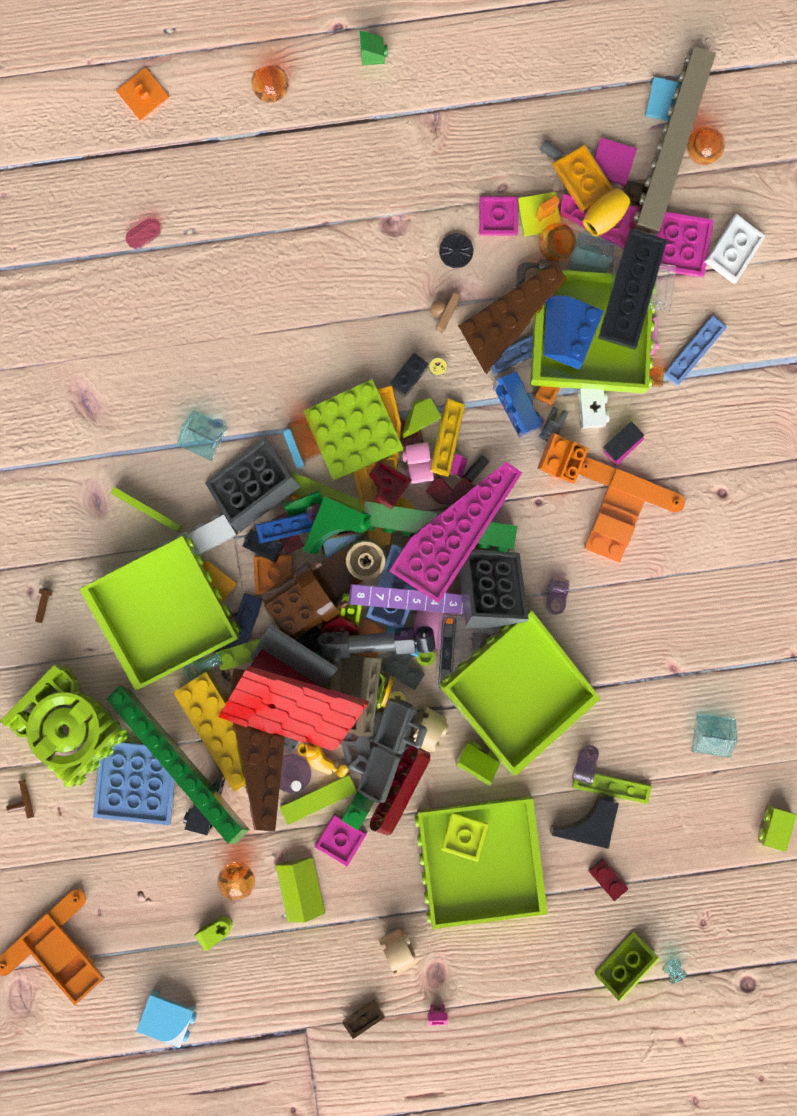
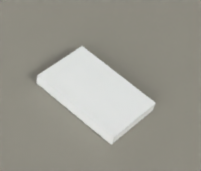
(734, 248)

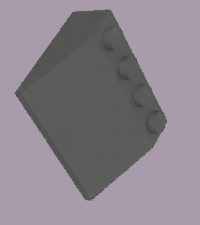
(252, 485)
(493, 589)
(295, 656)

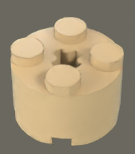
(371, 568)
(435, 725)
(397, 952)

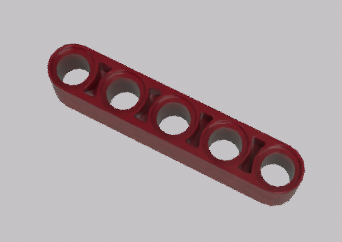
(401, 790)

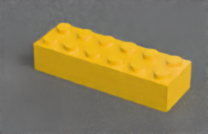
(203, 703)

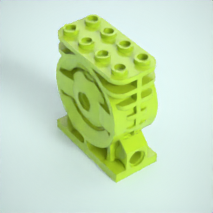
(46, 733)

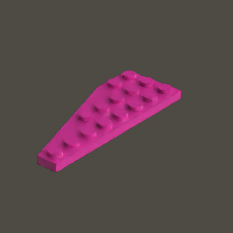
(686, 236)
(442, 547)

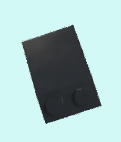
(195, 820)

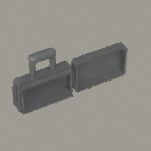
(390, 737)

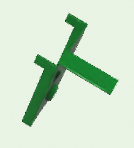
(301, 504)

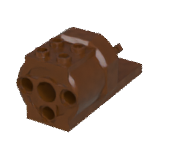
(311, 594)

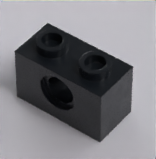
(409, 374)

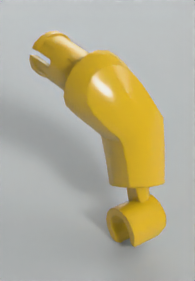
(319, 761)

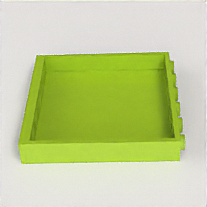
(606, 364)
(160, 611)
(519, 692)
(504, 880)

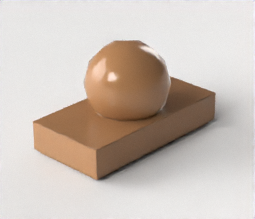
(442, 310)

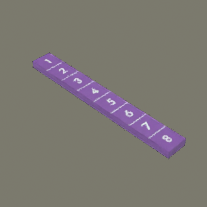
(403, 599)

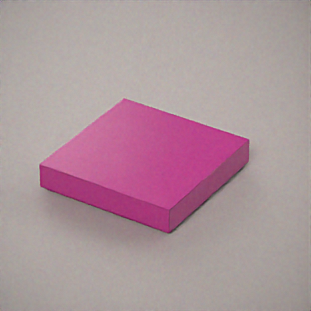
(615, 160)
(498, 215)
(340, 840)

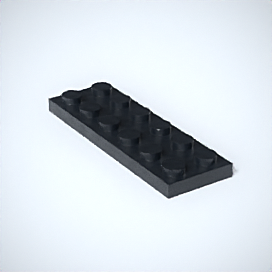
(632, 289)

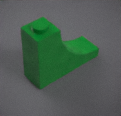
(334, 518)

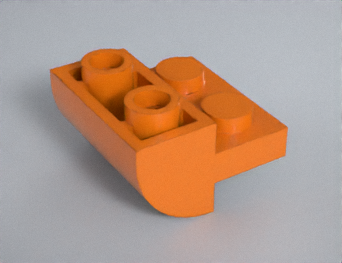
(562, 458)

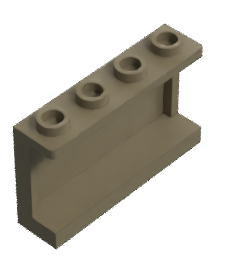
(358, 678)

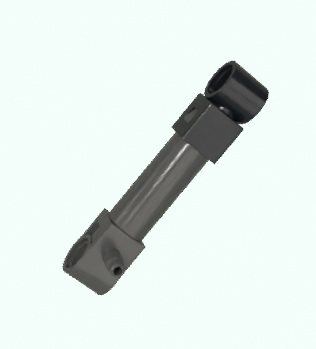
(403, 641)

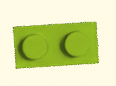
(777, 828)

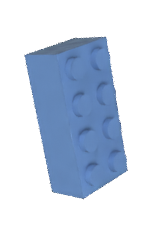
(390, 616)

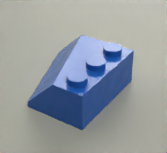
(569, 329)
(517, 404)

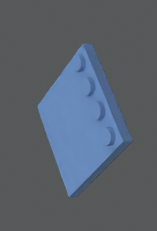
(133, 787)

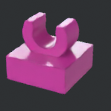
(458, 465)
(437, 1018)

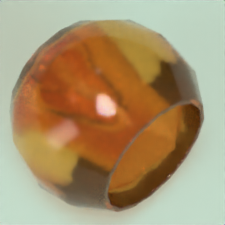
(270, 83)
(701, 149)
(561, 236)
(236, 881)

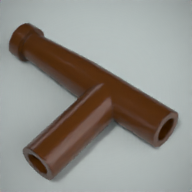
(26, 804)

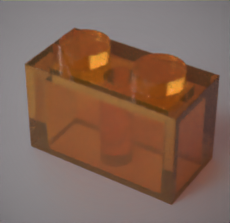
(304, 439)

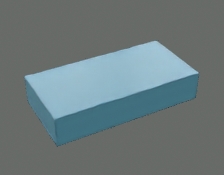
(293, 449)

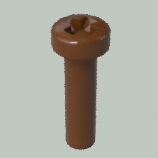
(45, 593)

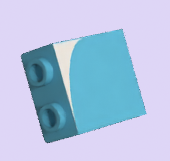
(166, 1020)

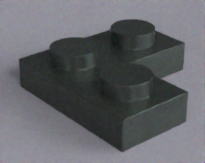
(404, 672)

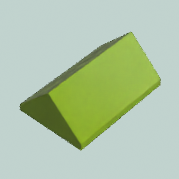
(300, 890)
(627, 966)

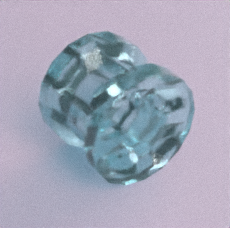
(674, 971)

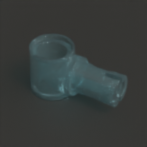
(202, 666)

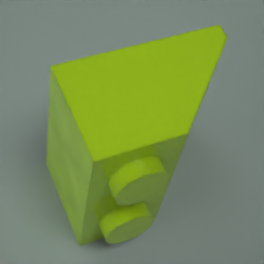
(478, 762)

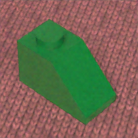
(372, 49)
(357, 811)

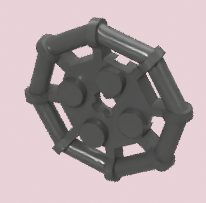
(363, 747)

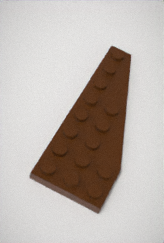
(262, 766)

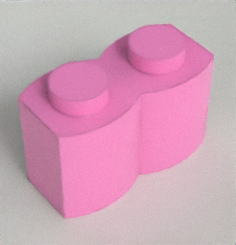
(418, 463)

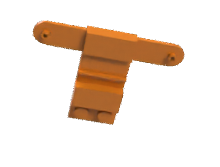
(622, 507)
(56, 951)

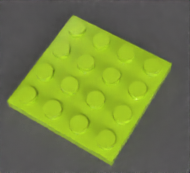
(353, 430)

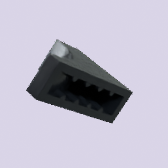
(595, 827)

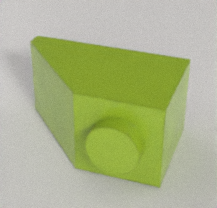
(420, 416)
(351, 611)

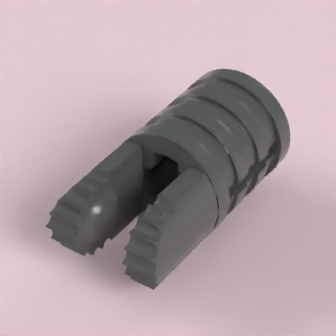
(552, 426)

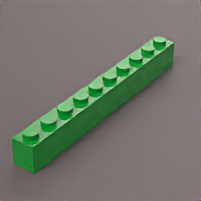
(178, 765)

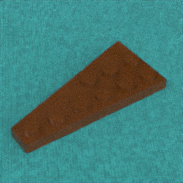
(505, 319)

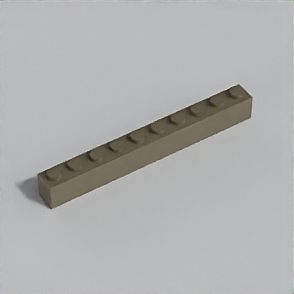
(675, 140)

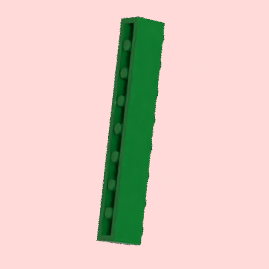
(412, 521)

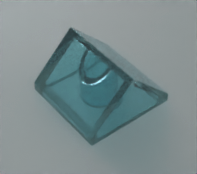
(591, 254)
(201, 435)
(714, 735)

